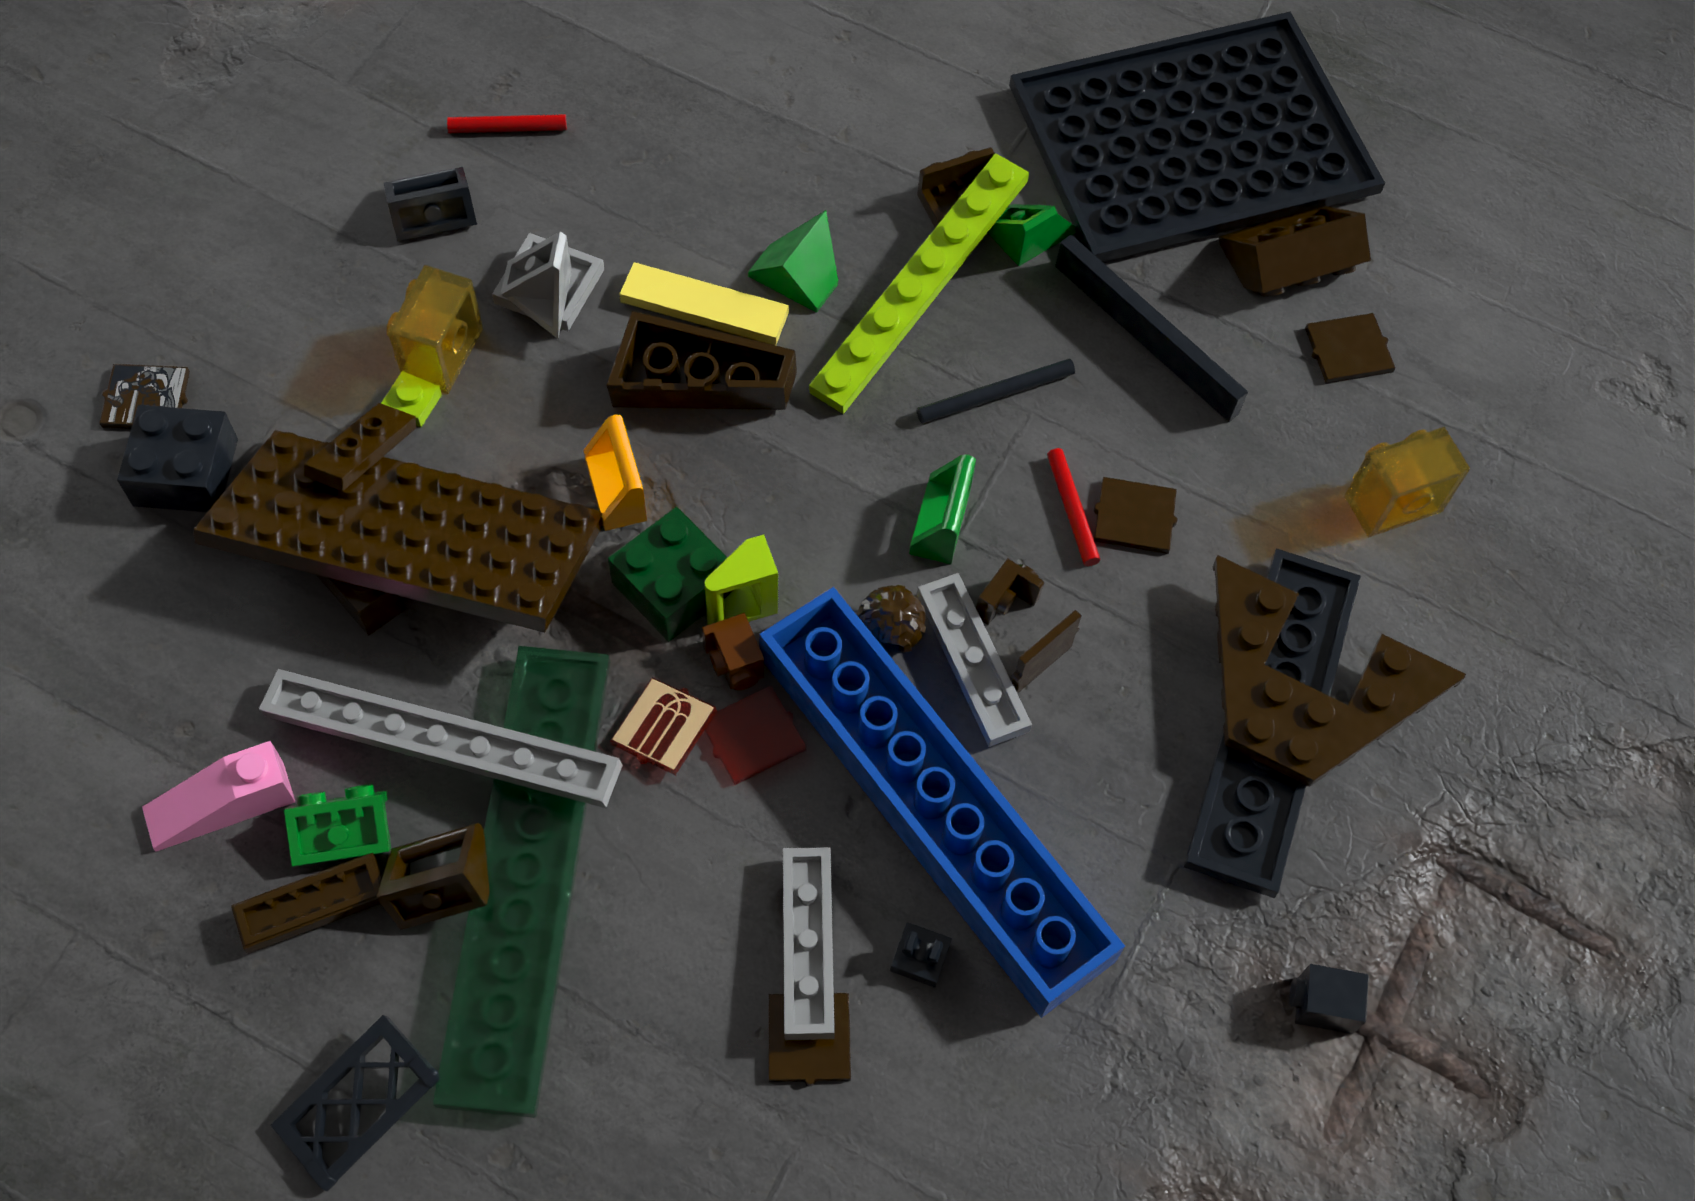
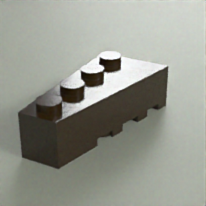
(697, 368)

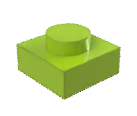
(413, 396)

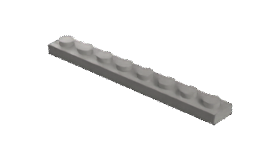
(442, 738)

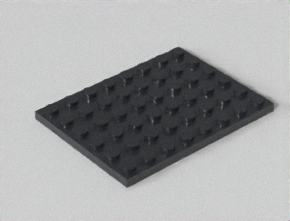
(1194, 136)

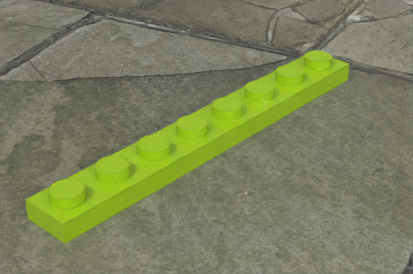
(918, 284)

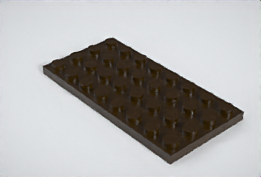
(406, 533)

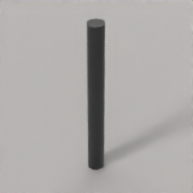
(995, 390)

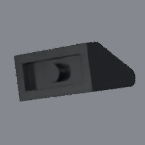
(430, 203)

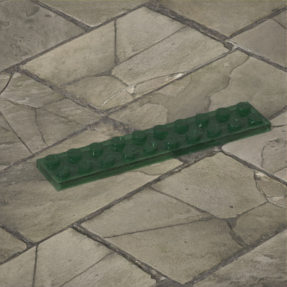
(517, 940)

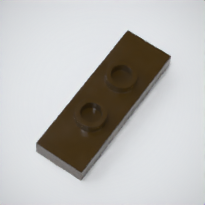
(359, 446)
(308, 903)

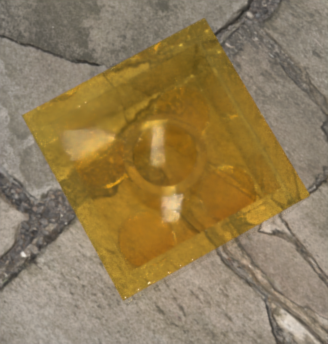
(435, 327)
(1406, 480)

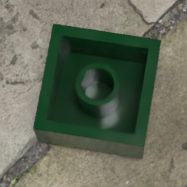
(667, 572)

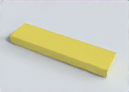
(704, 303)

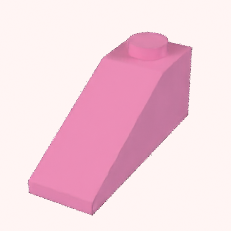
(220, 796)

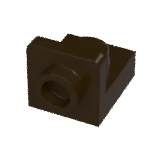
(1008, 583)

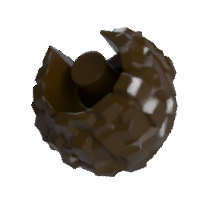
(894, 616)

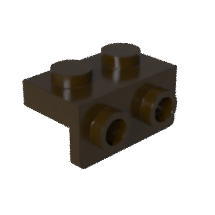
(945, 182)

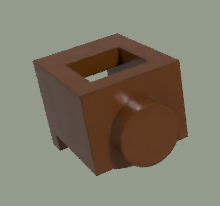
(734, 651)

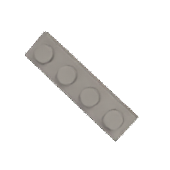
(974, 660)
(808, 944)

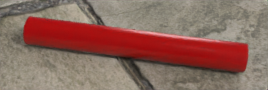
(506, 123)
(1073, 507)

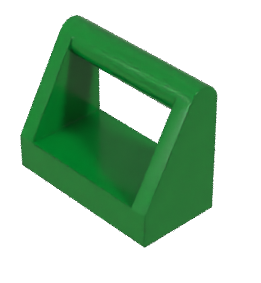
(943, 510)

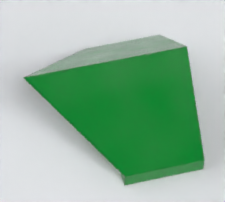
(1029, 230)
(800, 264)

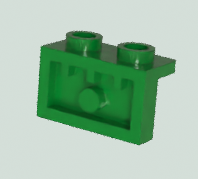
(337, 826)

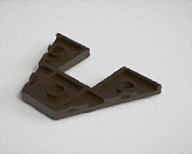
(1289, 721)

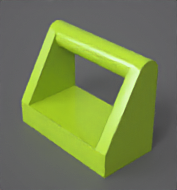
(752, 578)

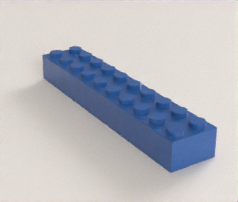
(940, 802)

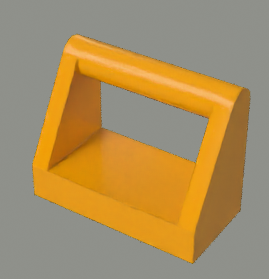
(615, 475)

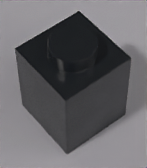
(1330, 998)

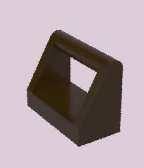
(437, 891)

